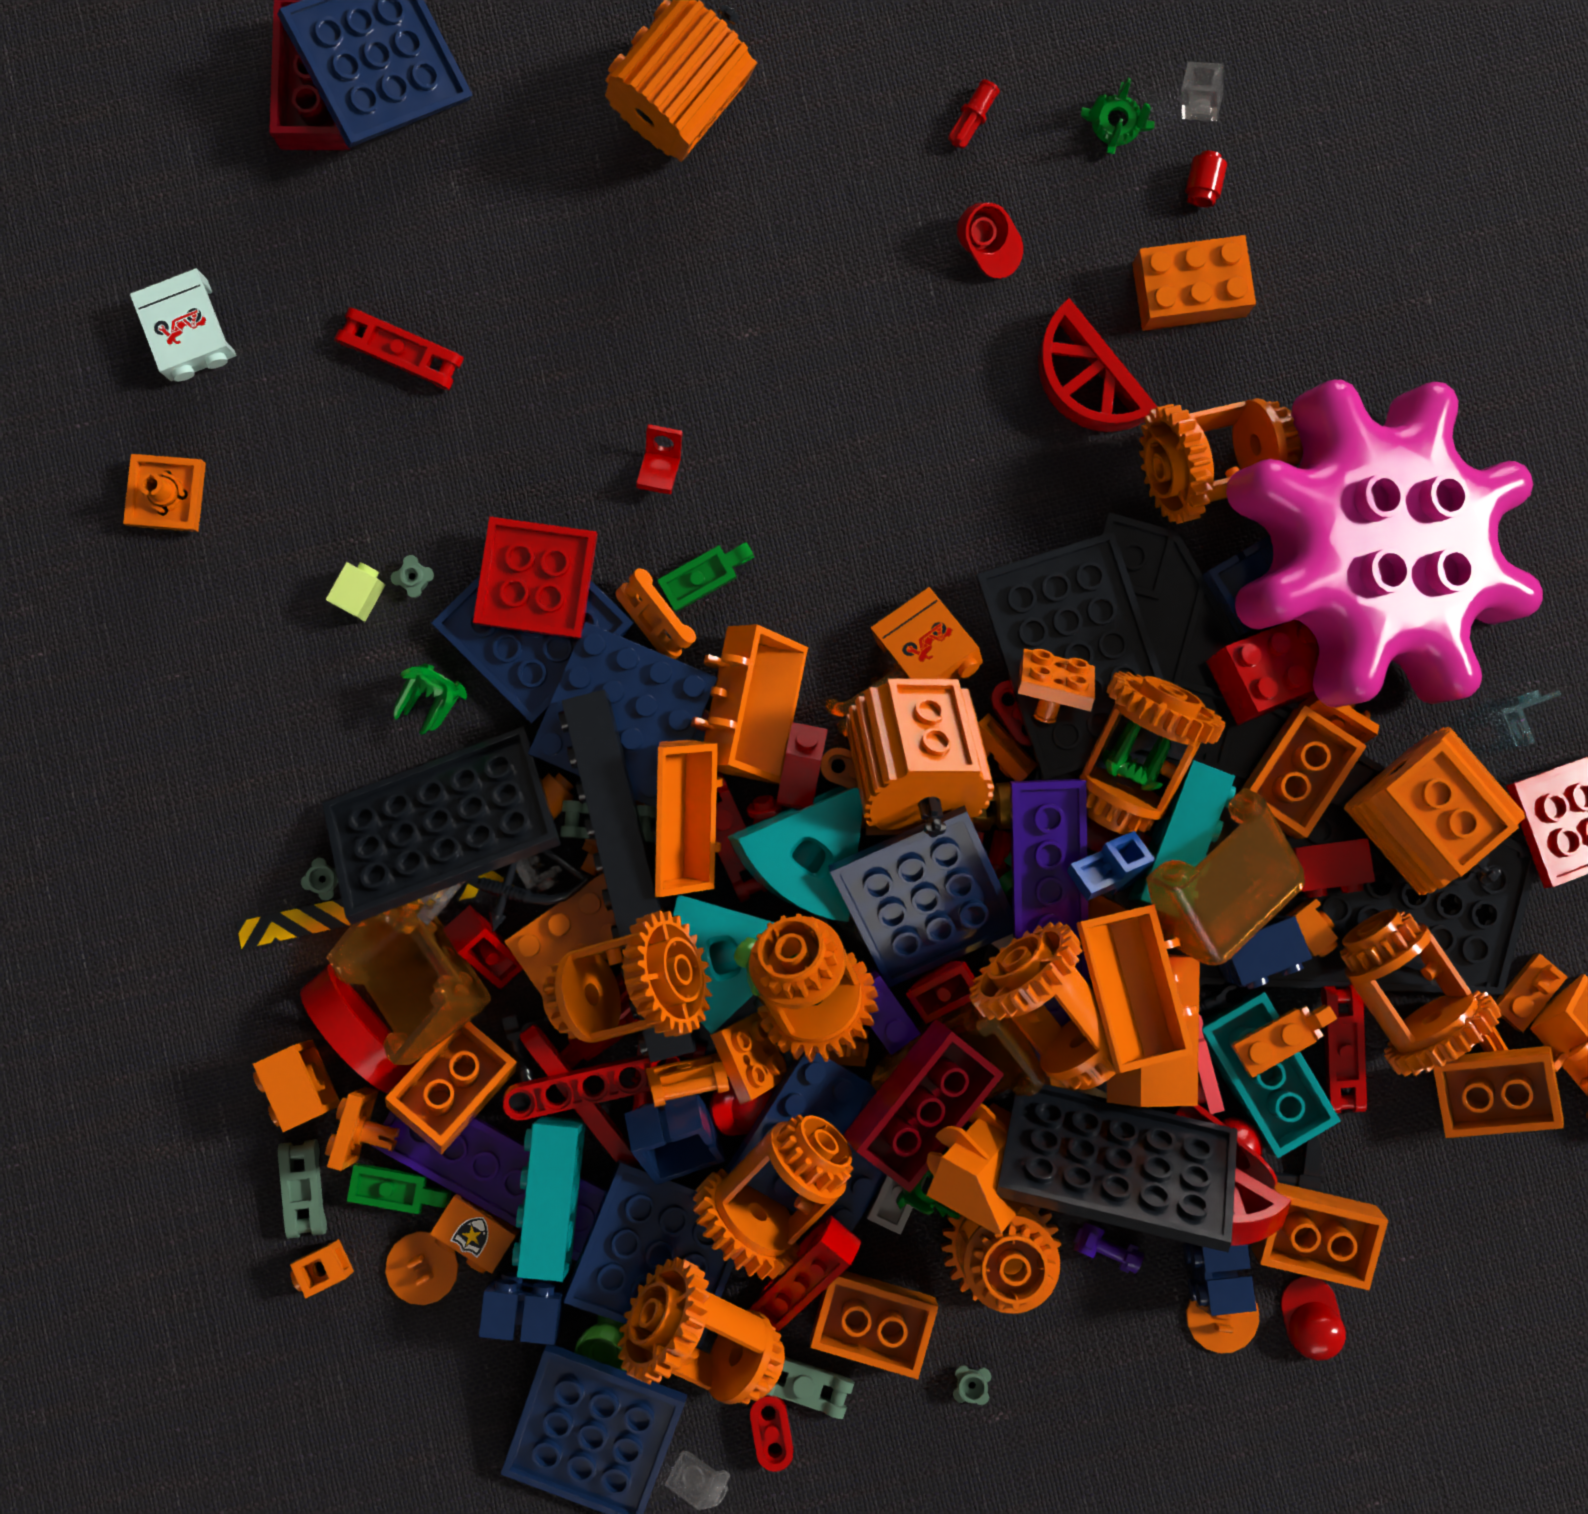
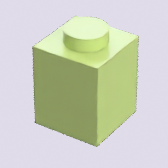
(356, 590)

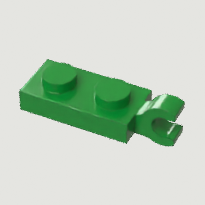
(703, 575)
(394, 1189)

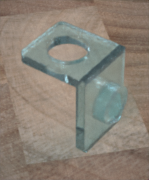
(1515, 713)

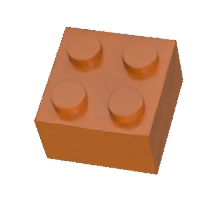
(295, 1085)

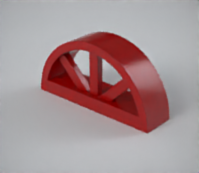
(1103, 362)
(351, 1029)
(1256, 1210)
(821, 1259)

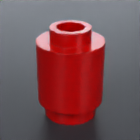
(1205, 179)

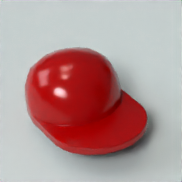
(991, 239)
(730, 1116)
(1250, 1152)
(1312, 1318)

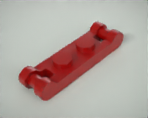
(398, 348)
(727, 823)
(1345, 1050)

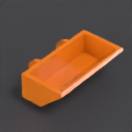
(753, 701)
(686, 817)
(1136, 988)
(1565, 1029)
(1171, 1081)
(971, 1168)

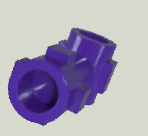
(1090, 1241)

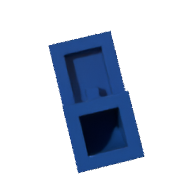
(1113, 868)

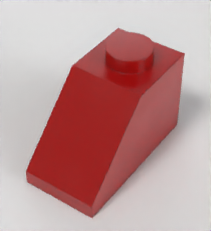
(801, 766)
(481, 948)
(942, 990)

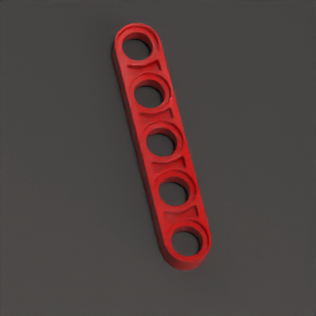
(573, 1082)
(593, 1115)

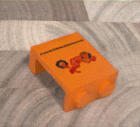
(927, 640)

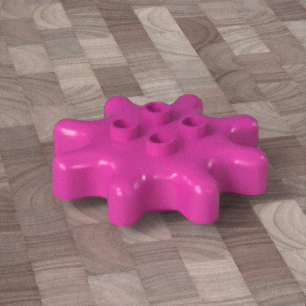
(1384, 544)

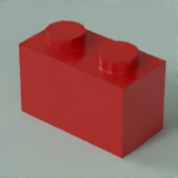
(1336, 865)

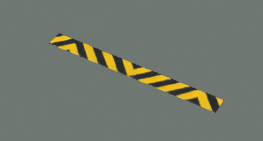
(326, 916)

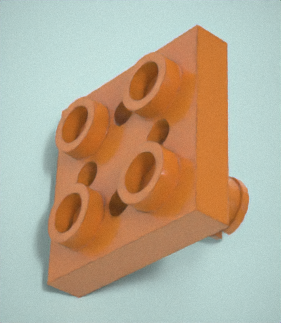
(150, 492)
(1056, 682)
(749, 1057)
(357, 1129)

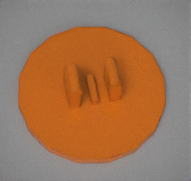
(420, 1269)
(1221, 1332)

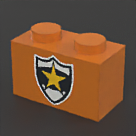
(474, 1234)

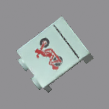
(182, 326)

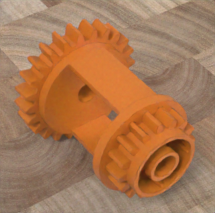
(1181, 460)
(1165, 711)
(660, 974)
(816, 974)
(1026, 978)
(1438, 1029)
(758, 1229)
(1007, 1269)
(669, 1323)

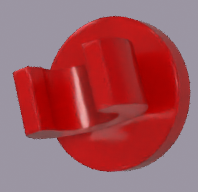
(763, 808)

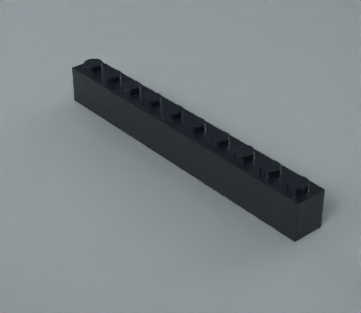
(618, 834)

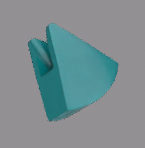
(796, 846)
(719, 934)

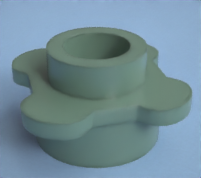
(415, 586)
(312, 879)
(979, 1393)

